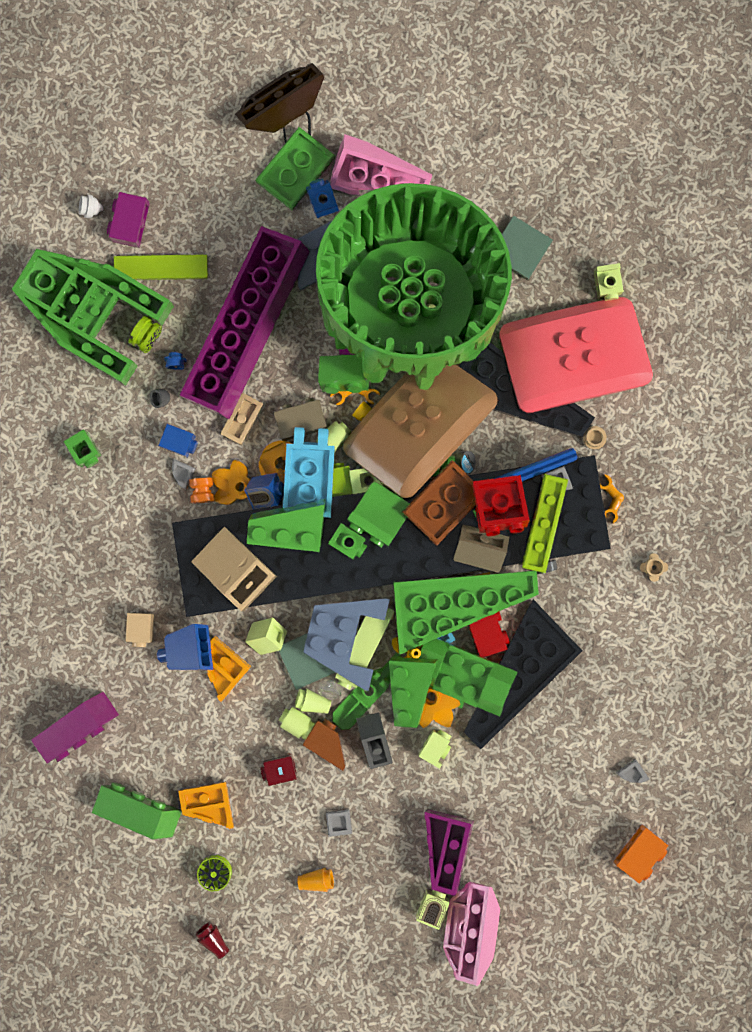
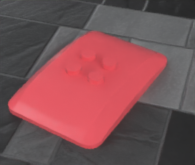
(575, 354)

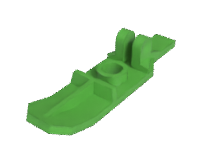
(358, 702)

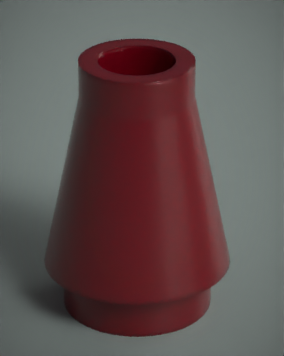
(212, 940)

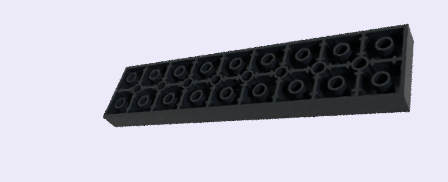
(407, 558)

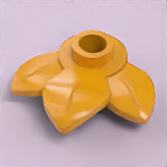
(229, 481)
(439, 709)

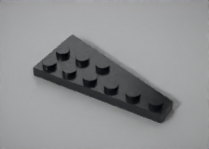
(492, 371)
(538, 655)

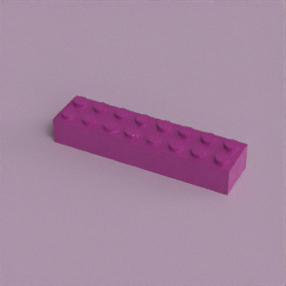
(245, 322)

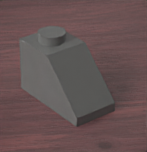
(374, 740)

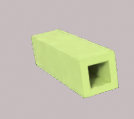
(366, 644)

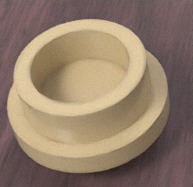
(594, 437)

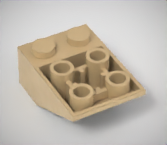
(233, 569)

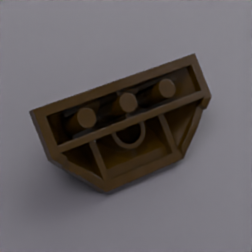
(281, 100)

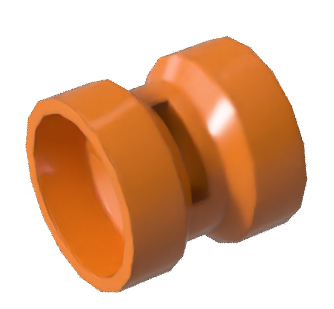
(201, 490)

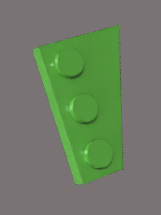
(409, 688)

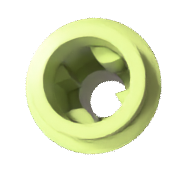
(312, 702)

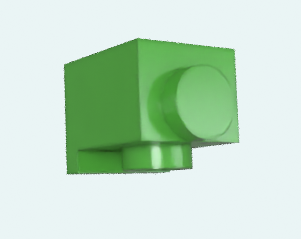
(77, 443)
(341, 535)

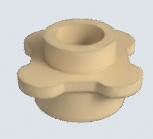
(661, 567)

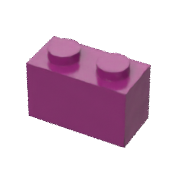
(128, 219)

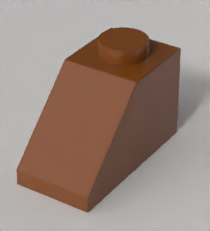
(326, 743)

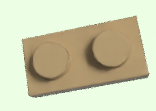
(242, 419)

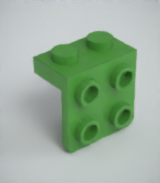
(379, 514)

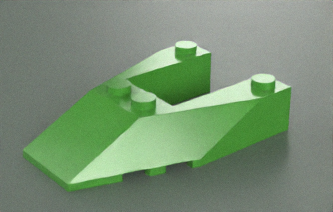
(75, 300)

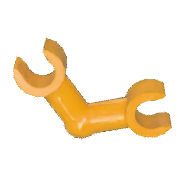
(344, 394)
(616, 495)

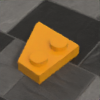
(227, 668)
(208, 803)

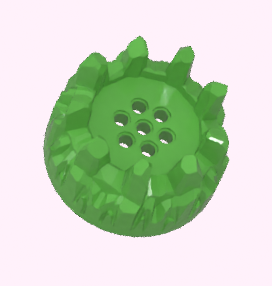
(385, 238)

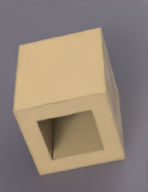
(139, 629)

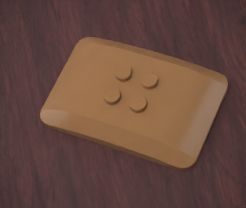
(418, 429)

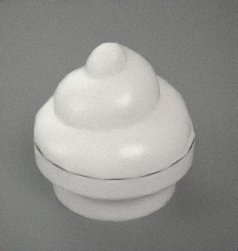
(89, 206)

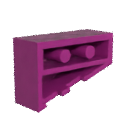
(74, 728)
(447, 845)

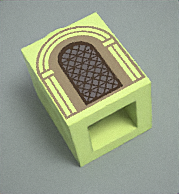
(432, 908)

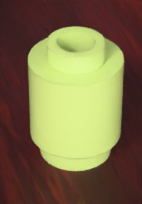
(337, 434)
(296, 723)

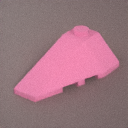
(368, 167)

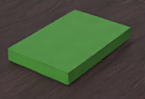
(294, 167)

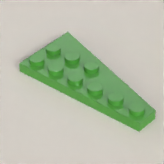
(446, 604)

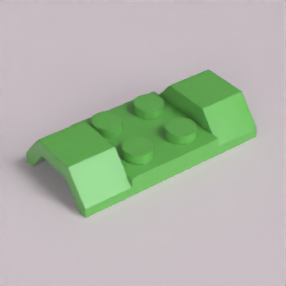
(468, 676)

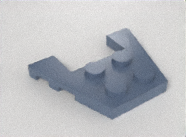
(333, 636)

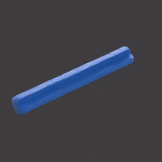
(544, 465)

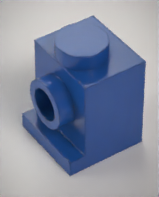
(314, 191)

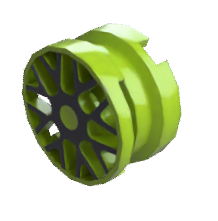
(145, 334)
(214, 872)

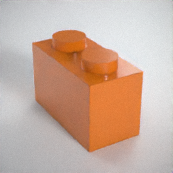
(641, 854)

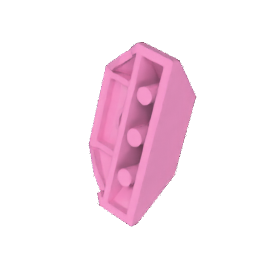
(471, 932)

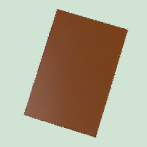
(442, 503)

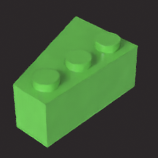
(289, 527)
(136, 811)

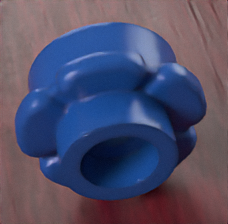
(175, 359)

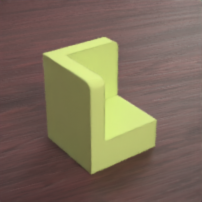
(266, 636)

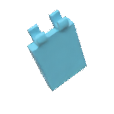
(309, 471)

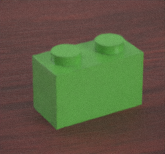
(341, 374)

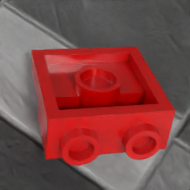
(500, 505)

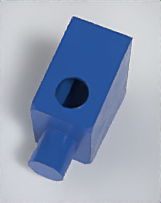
(187, 649)

